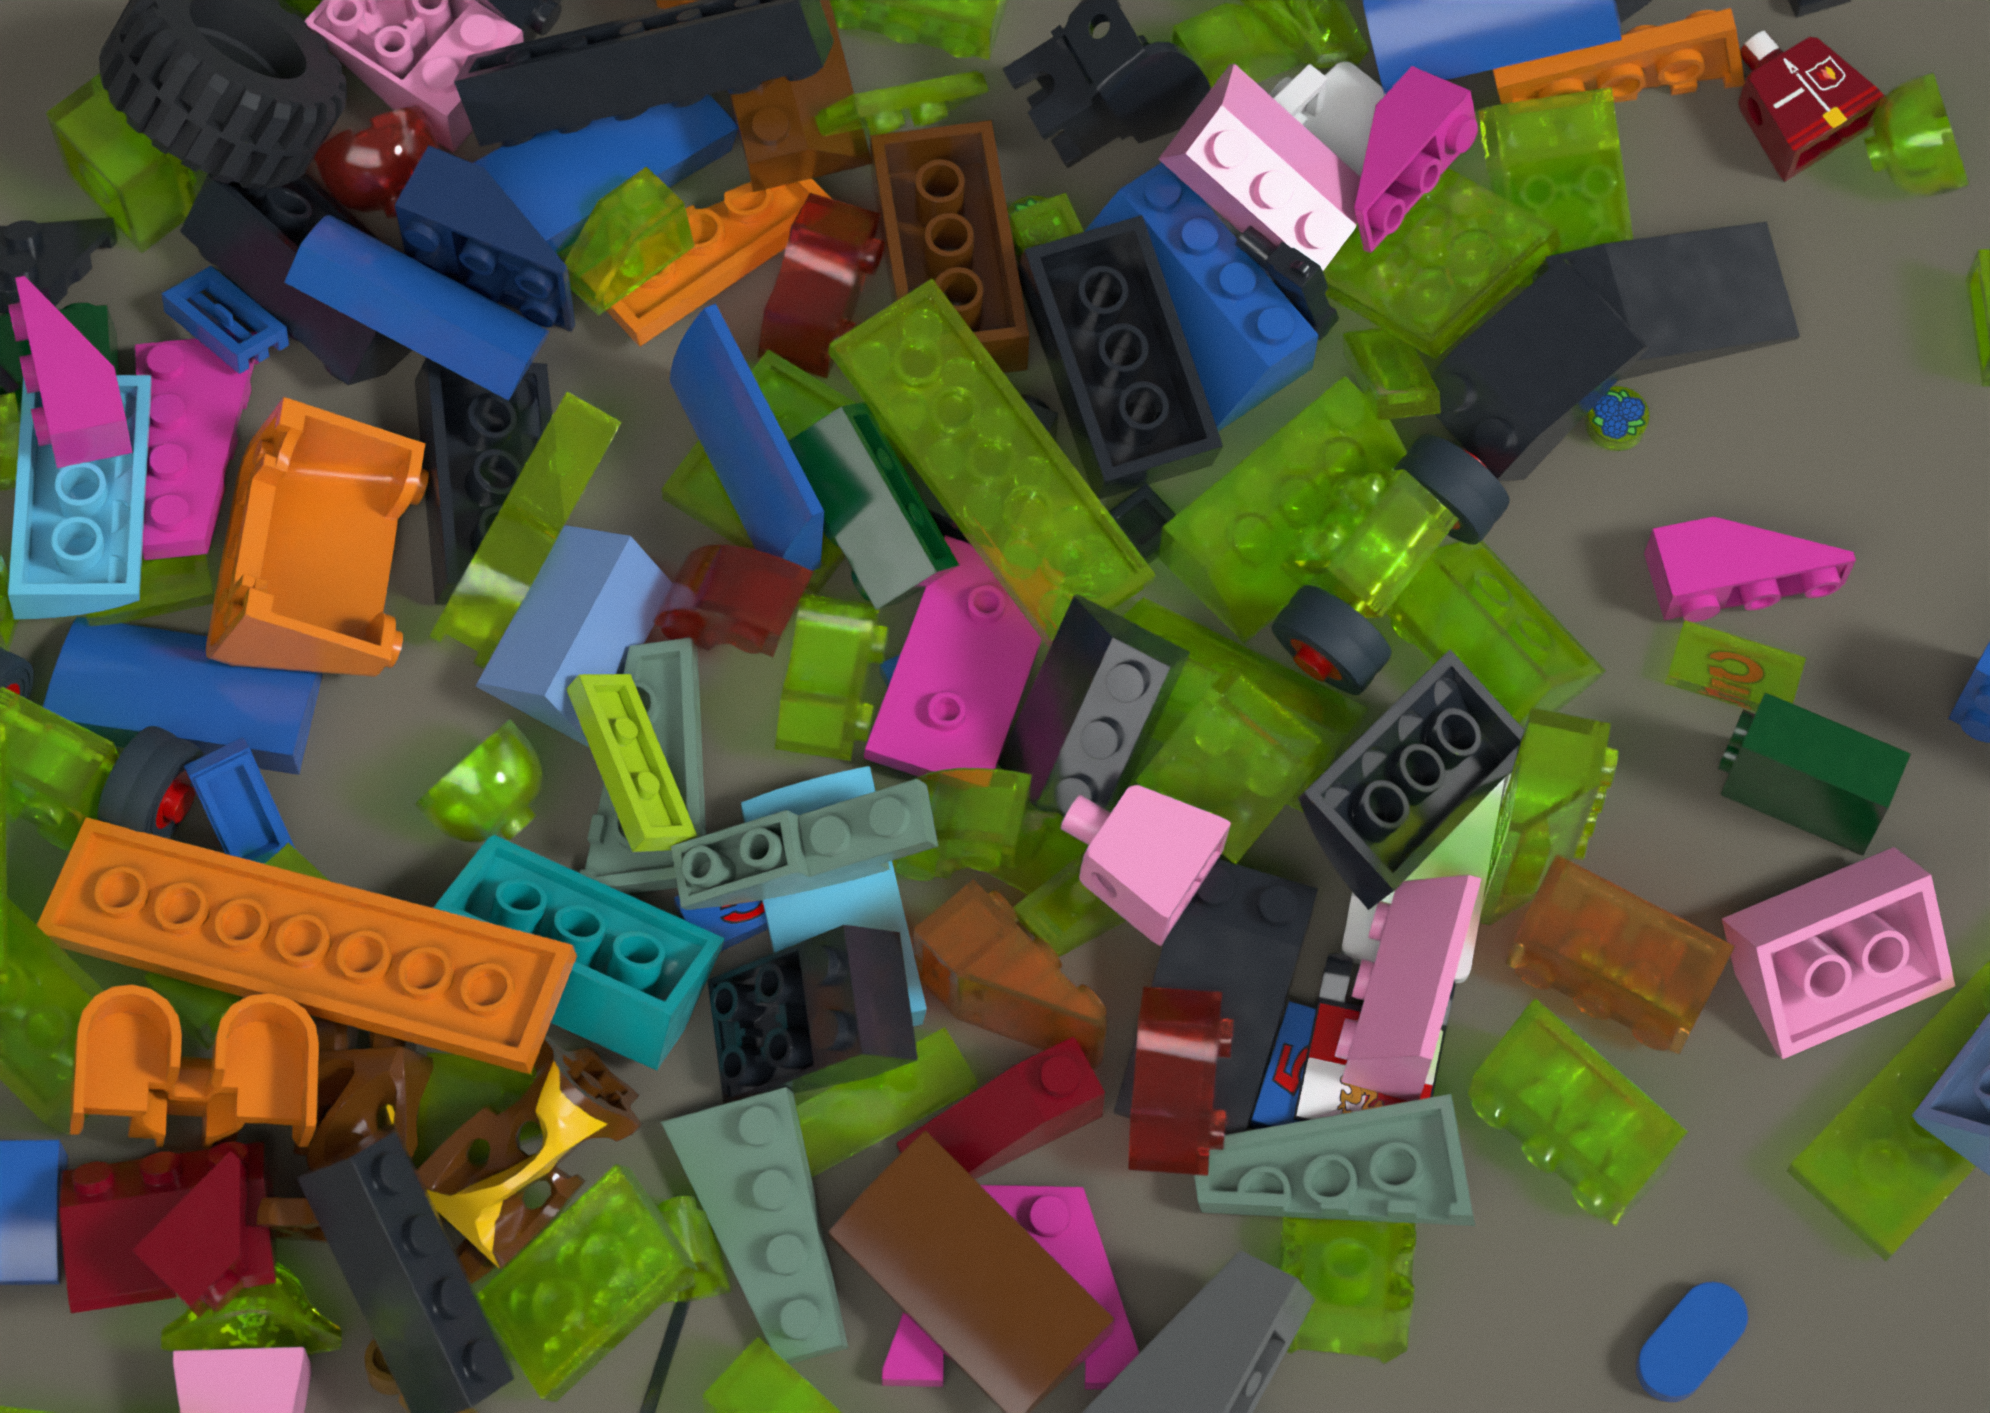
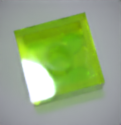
(119, 167)
(1236, 759)

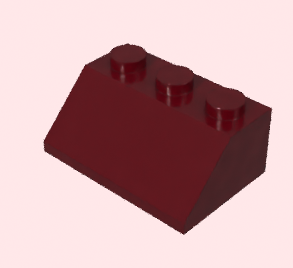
(117, 1204)

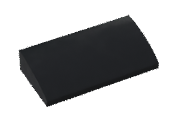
(472, 458)
(1411, 779)

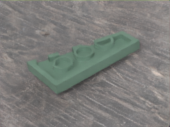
(669, 689)
(1349, 1166)
(763, 1207)

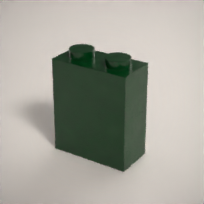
(1812, 772)

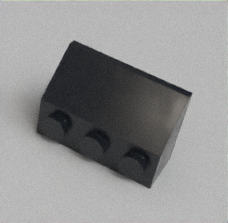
(1092, 708)

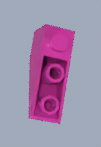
(1410, 144)
(76, 384)
(1730, 564)

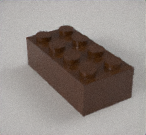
(951, 224)

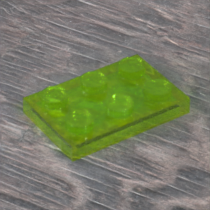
(586, 1283)

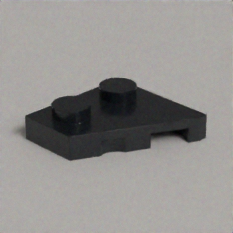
(49, 255)

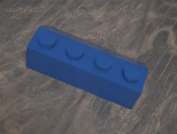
(1232, 314)

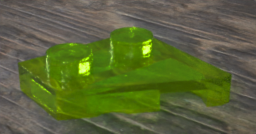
(1314, 30)
(459, 1091)

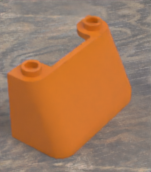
(314, 545)

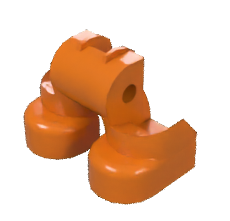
(134, 1067)

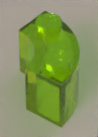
(829, 678)
(975, 822)

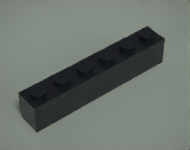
(639, 65)

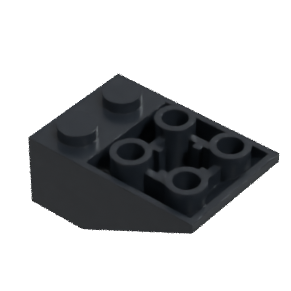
(813, 1014)

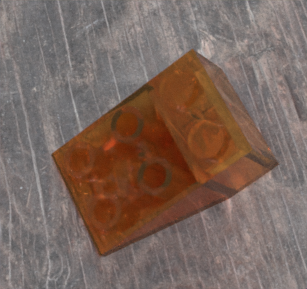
(1001, 978)

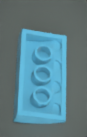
(79, 523)
(860, 902)

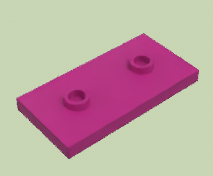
(956, 674)

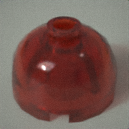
(376, 163)

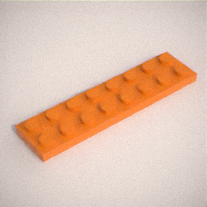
(310, 940)

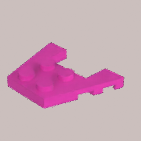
(1066, 1229)

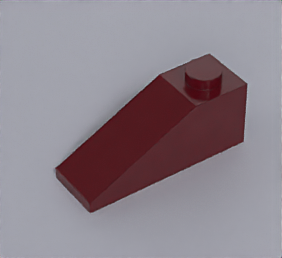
(1018, 1110)

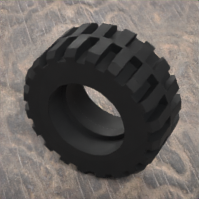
(225, 86)

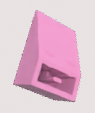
(413, 51)

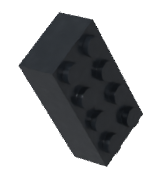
(1119, 357)

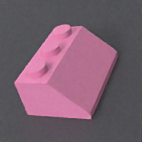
(1265, 169)
(1841, 951)
(1407, 985)

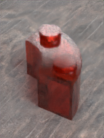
(820, 282)
(733, 599)
(1177, 1081)

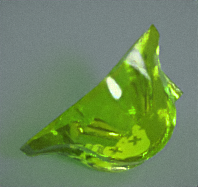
(257, 1318)

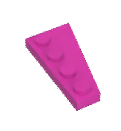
(189, 444)

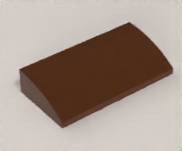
(971, 1277)

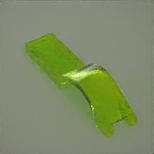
(526, 527)

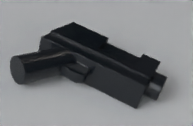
(1295, 276)

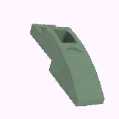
(804, 851)

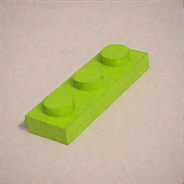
(631, 761)

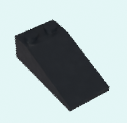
(1691, 292)
(1242, 941)

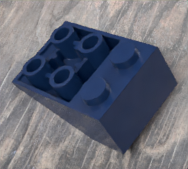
(474, 233)

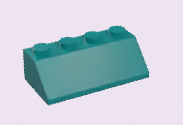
(633, 965)

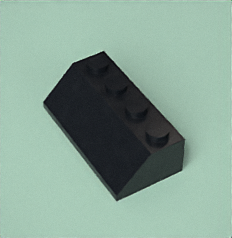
(255, 242)
(406, 1275)

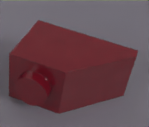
(203, 1240)

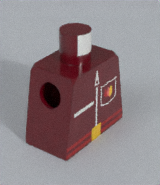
(1803, 101)

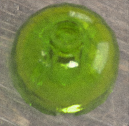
(1916, 140)
(487, 789)

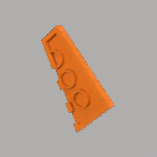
(1646, 57)
(728, 244)

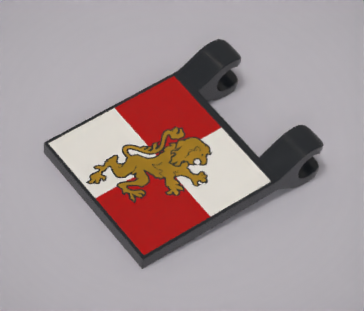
(1321, 1083)

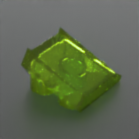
(1358, 1282)

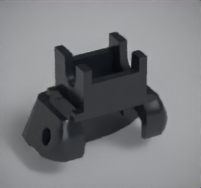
(1106, 83)

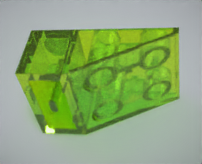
(1561, 165)

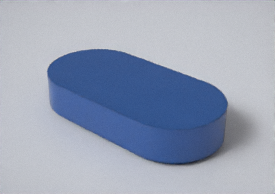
(1691, 1341)

